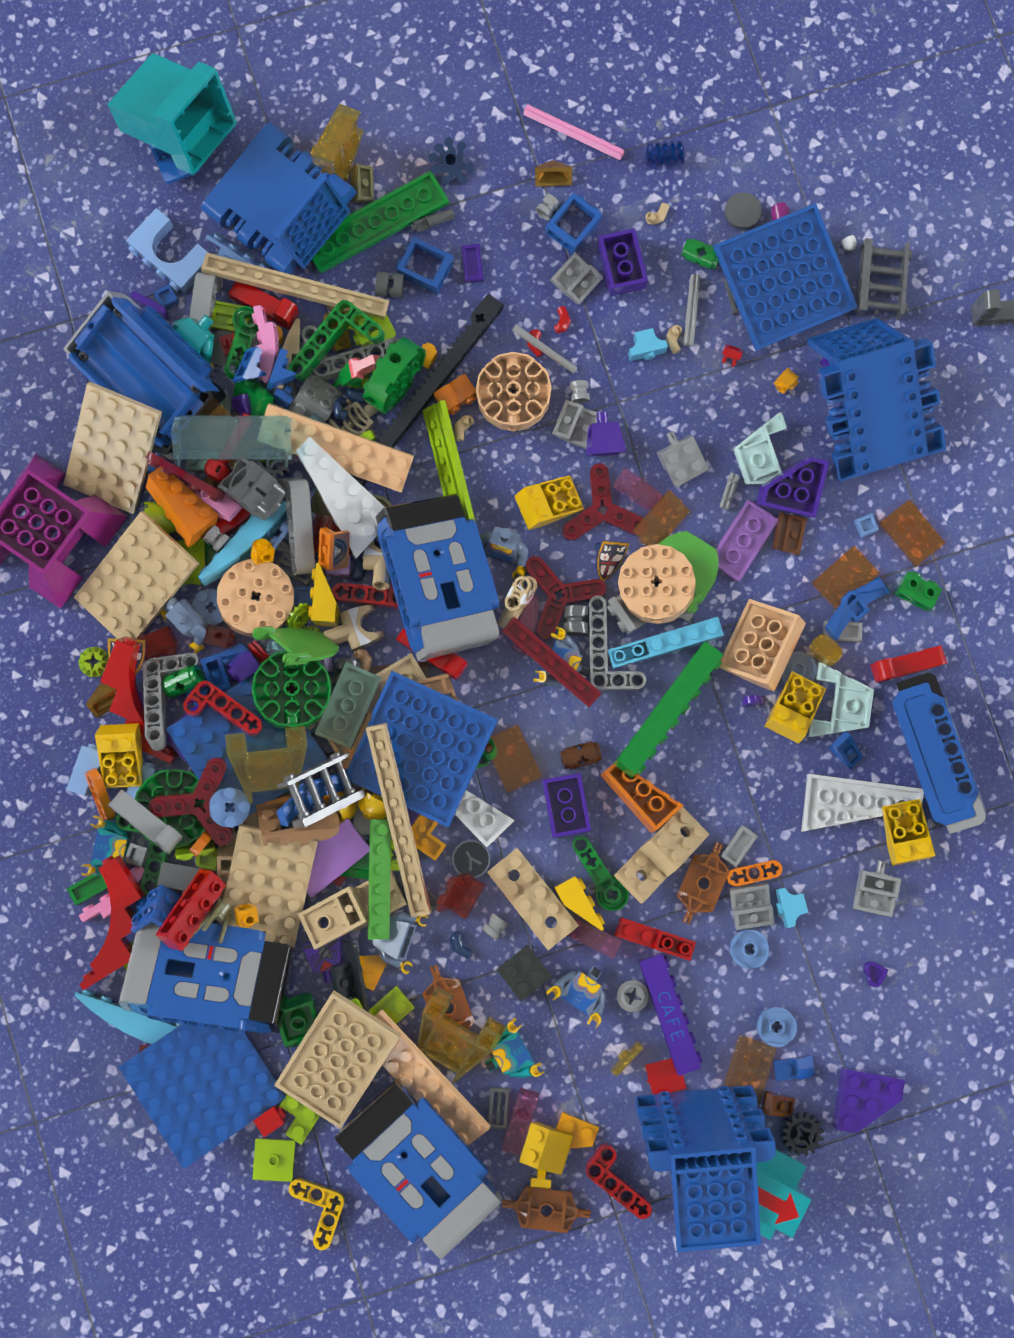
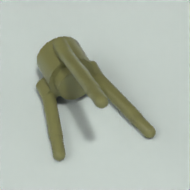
(218, 912)

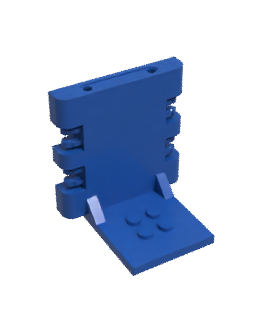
(279, 201)
(880, 397)
(712, 1153)

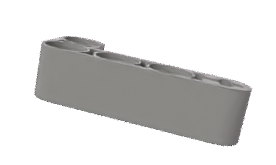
(204, 295)
(145, 821)

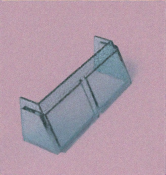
(232, 437)

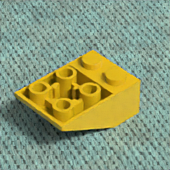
(548, 502)
(325, 607)
(795, 707)
(120, 755)
(907, 832)
(575, 899)

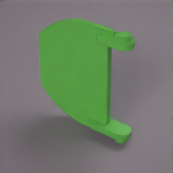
(703, 560)
(301, 644)

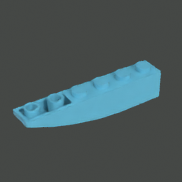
(240, 546)
(666, 643)
(126, 1021)

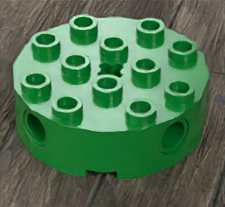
(394, 374)
(286, 709)
(169, 783)

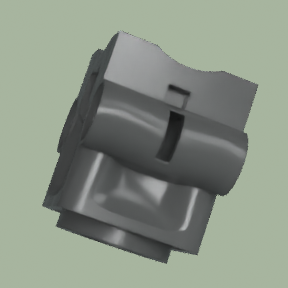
(253, 489)

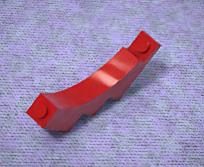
(121, 676)
(116, 949)

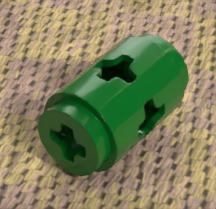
(691, 250)
(182, 681)

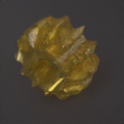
(826, 650)

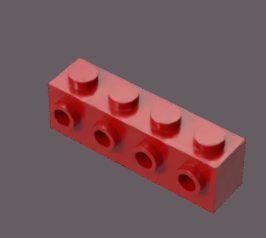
(191, 910)

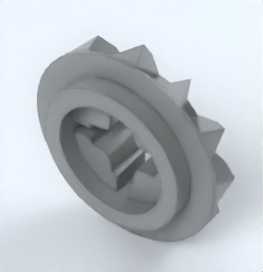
(636, 1004)

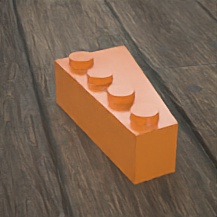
(181, 506)
(642, 797)

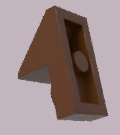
(777, 1104)

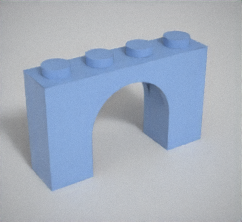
(145, 242)
(88, 760)

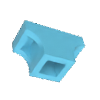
(646, 346)
(790, 906)

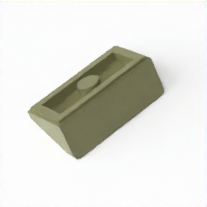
(363, 184)

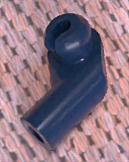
(355, 395)
(338, 412)
(358, 572)
(457, 946)

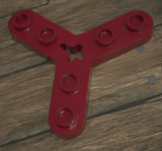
(196, 484)
(591, 517)
(549, 584)
(185, 803)

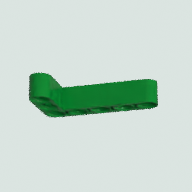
(332, 337)
(149, 874)

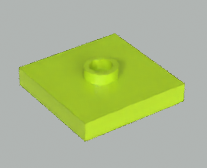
(274, 1159)

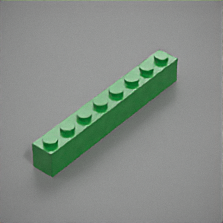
(668, 709)

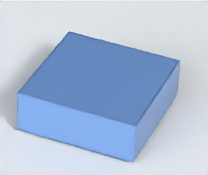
(866, 525)

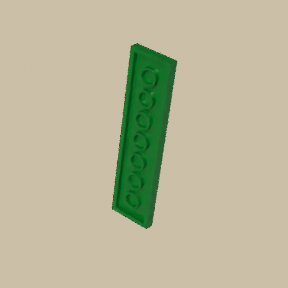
(381, 220)

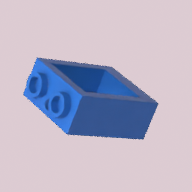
(564, 238)
(439, 278)

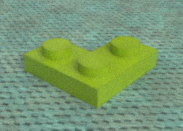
(303, 1122)

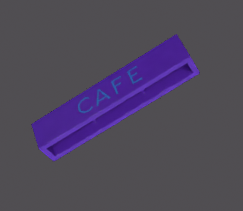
(669, 1014)

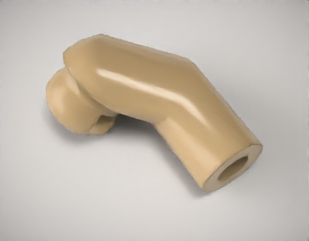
(658, 217)
(672, 337)
(462, 425)

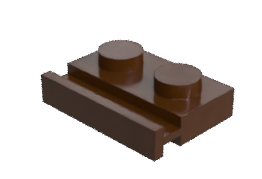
(789, 533)

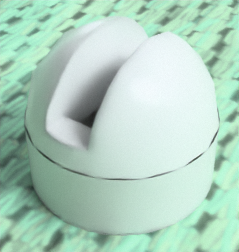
(849, 243)

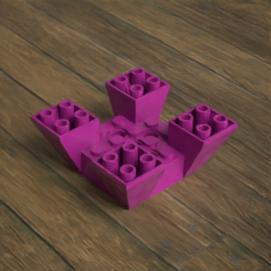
(35, 492)

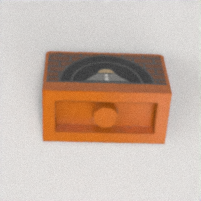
(333, 549)

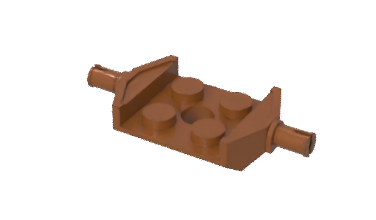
(691, 894)
(462, 1012)
(531, 1201)

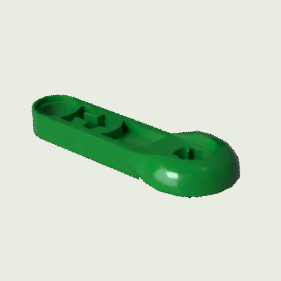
(242, 338)
(603, 879)

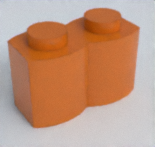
(456, 394)

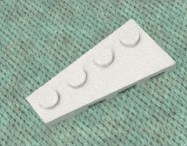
(482, 818)

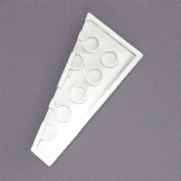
(344, 497)
(842, 800)

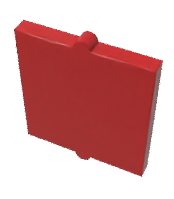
(663, 1077)

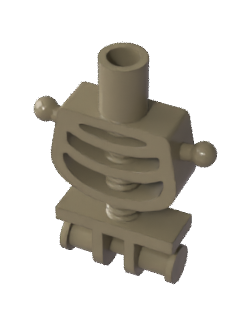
(365, 412)

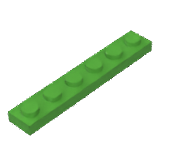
(379, 880)

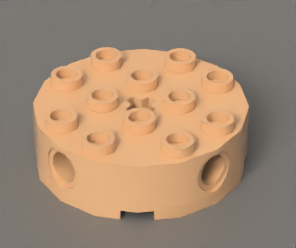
(495, 388)
(659, 565)
(261, 580)

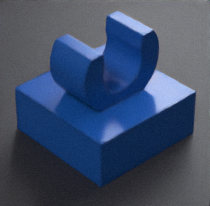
(283, 397)

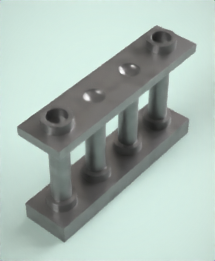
(865, 286)
(320, 809)

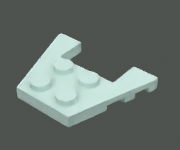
(757, 454)
(850, 704)

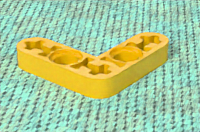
(324, 1202)

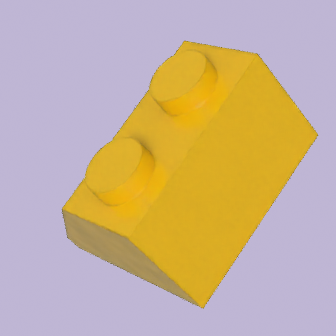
(546, 1148)

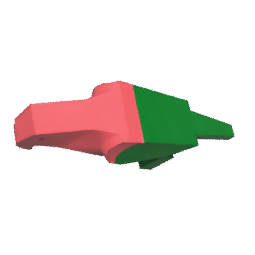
(355, 371)

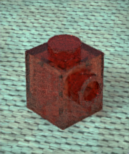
(219, 637)

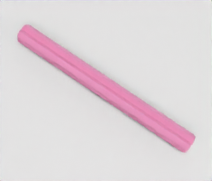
(573, 132)

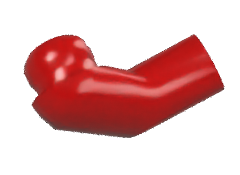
(564, 321)
(537, 334)

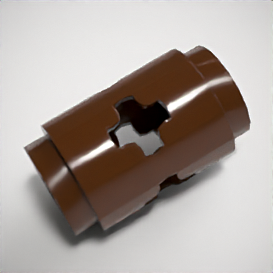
(572, 756)

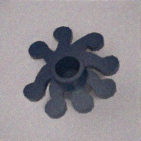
(451, 162)

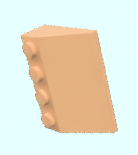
(762, 644)

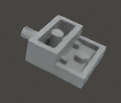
(682, 459)
(876, 891)

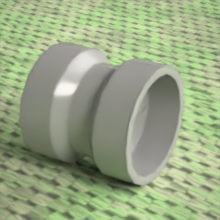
(548, 207)
(579, 391)
(216, 538)
(495, 926)

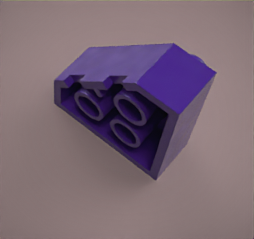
(796, 488)
(864, 1098)

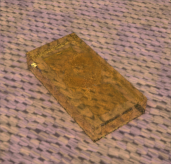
(626, 1057)

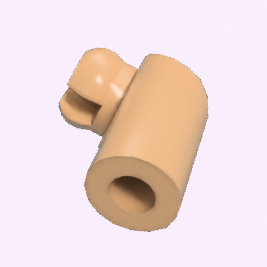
(364, 658)

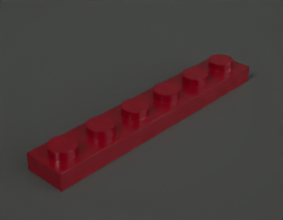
(551, 662)

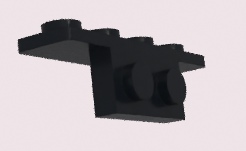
(348, 975)

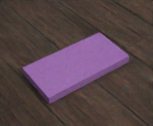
(744, 540)
(336, 856)

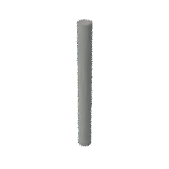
(545, 349)

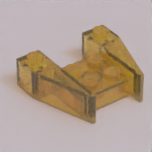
(339, 143)
(265, 769)
(451, 1042)

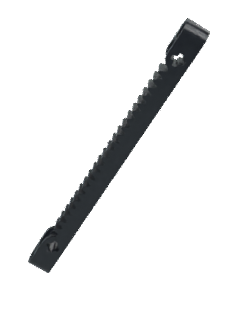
(487, 311)

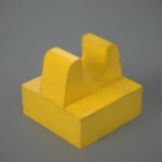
(540, 1181)

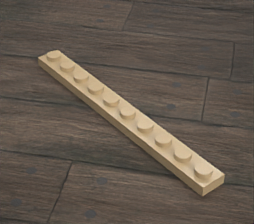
(292, 285)
(398, 819)

